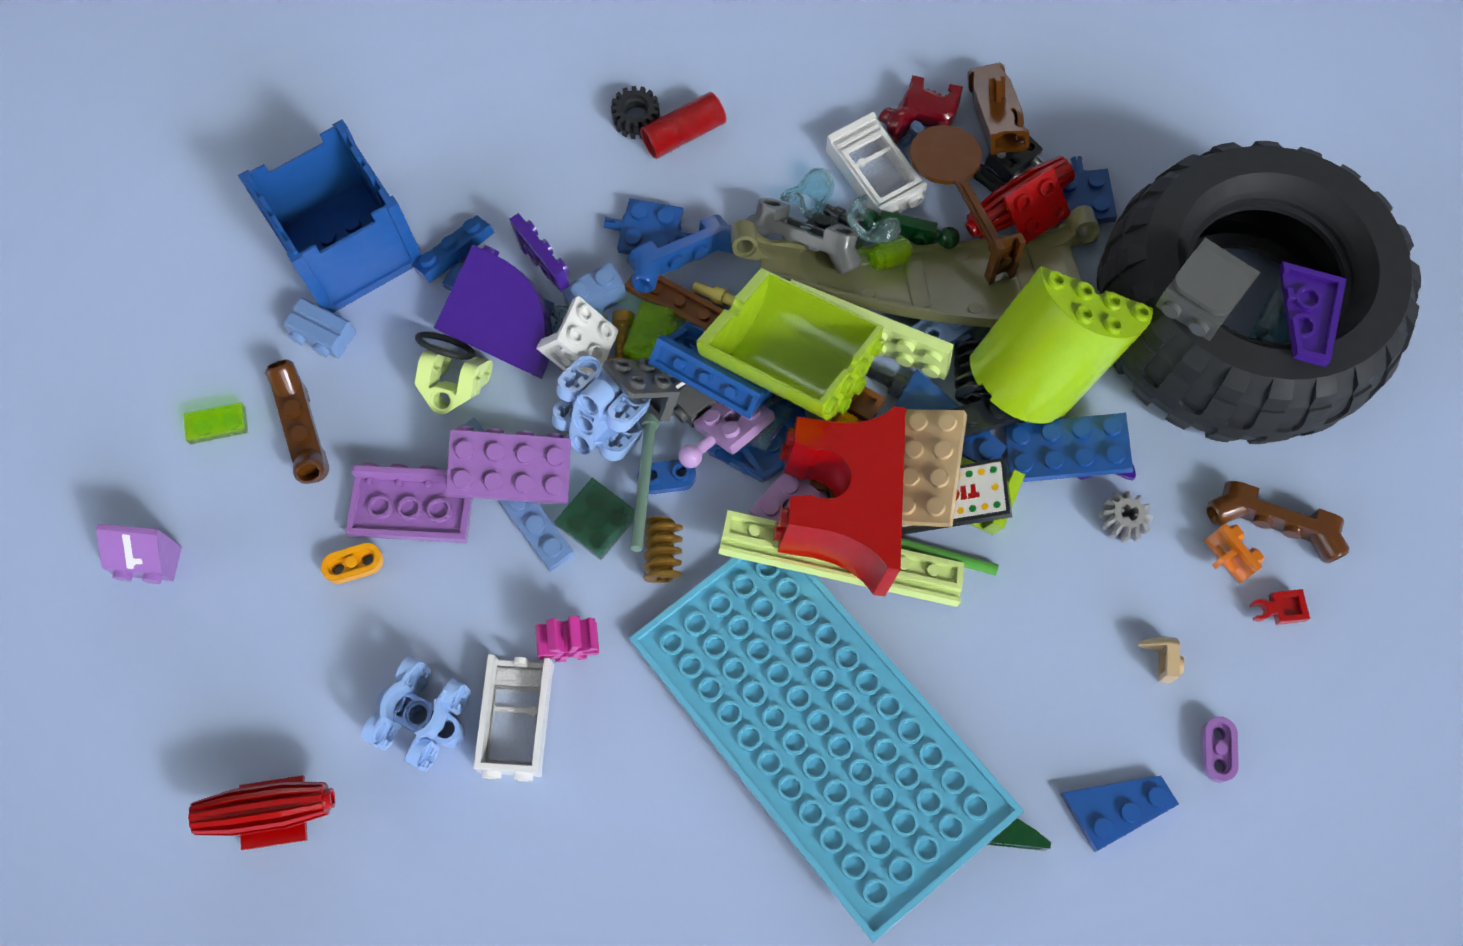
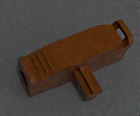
(998, 109)

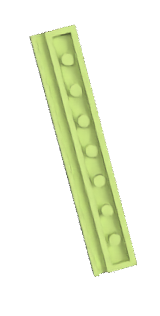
(919, 577)

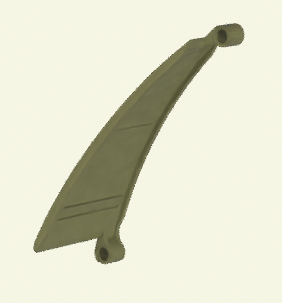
(935, 282)

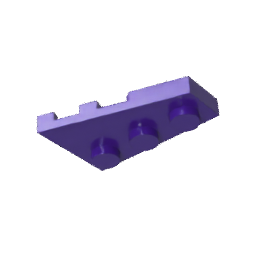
(539, 252)
(1312, 311)

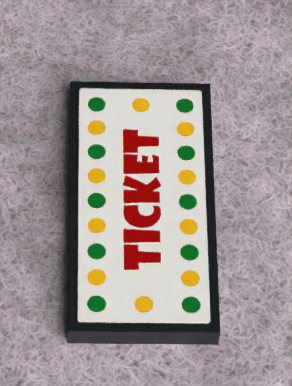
(980, 497)

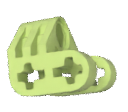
(472, 377)

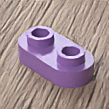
(1221, 750)

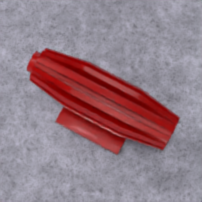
(1029, 201)
(263, 811)

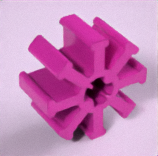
(567, 639)

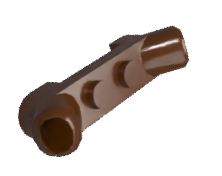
(300, 431)
(1320, 528)

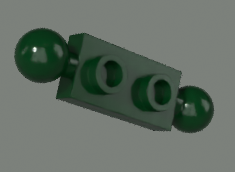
(919, 230)

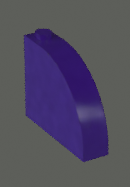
(497, 311)

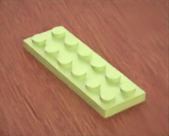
(903, 342)

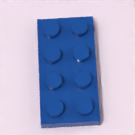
(1070, 447)

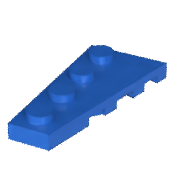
(925, 395)

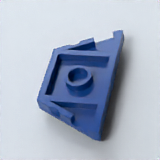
(758, 462)

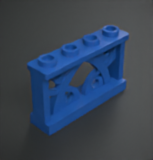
(680, 359)

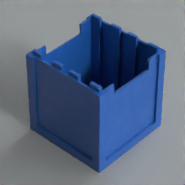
(334, 219)

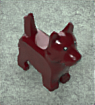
(923, 106)

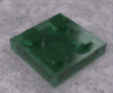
(596, 518)

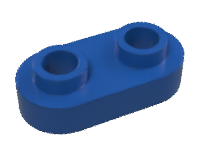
(667, 480)

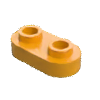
(353, 562)

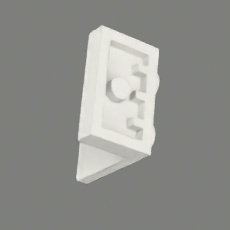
(581, 334)

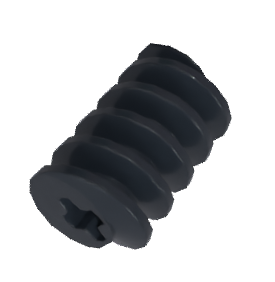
(966, 387)

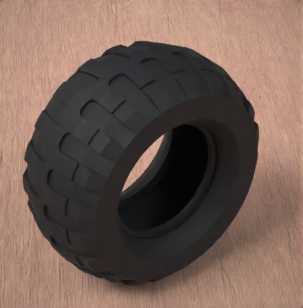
(1292, 212)

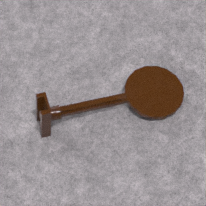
(952, 157)

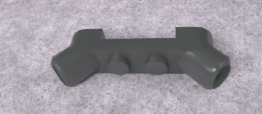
(836, 240)

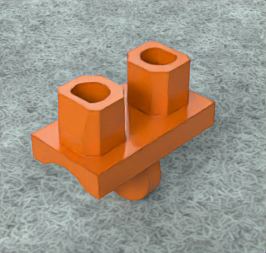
(1232, 552)

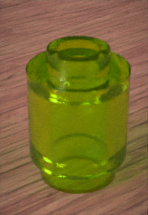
(890, 253)

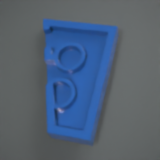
(1118, 808)

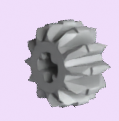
(1126, 527)

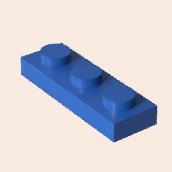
(452, 248)

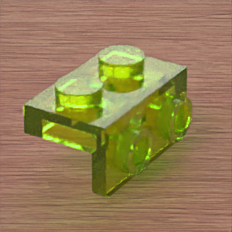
(648, 325)

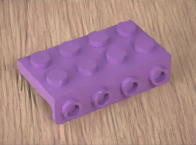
(508, 466)
(406, 505)

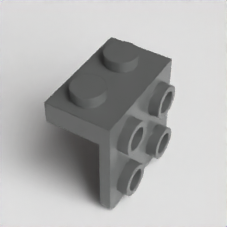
(643, 380)

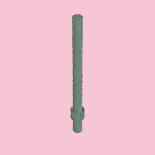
(650, 425)

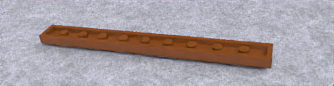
(703, 313)

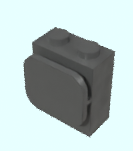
(1207, 289)

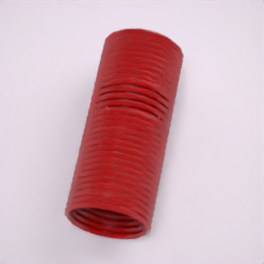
(688, 120)

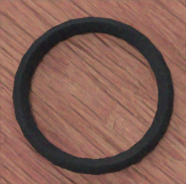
(455, 355)

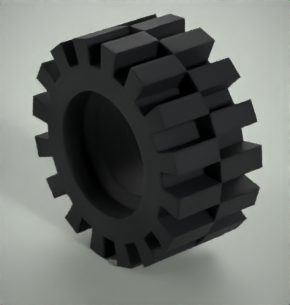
(630, 100)

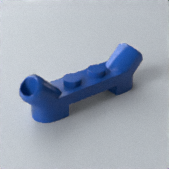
(651, 262)

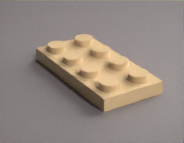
(932, 466)

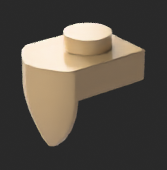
(1170, 662)

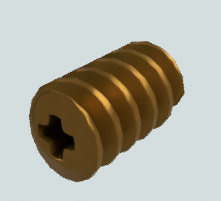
(661, 549)

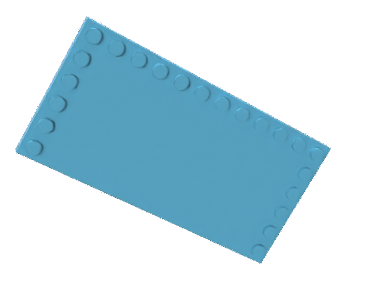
(827, 736)

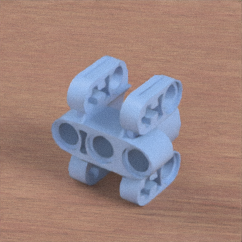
(598, 411)
(411, 680)

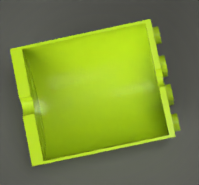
(794, 344)
(1054, 345)

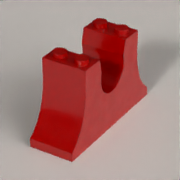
(866, 473)

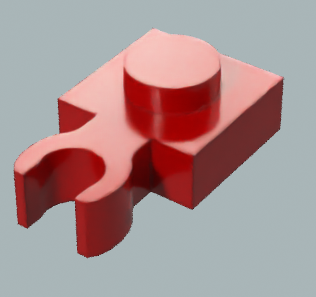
(1284, 606)

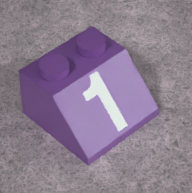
(137, 553)

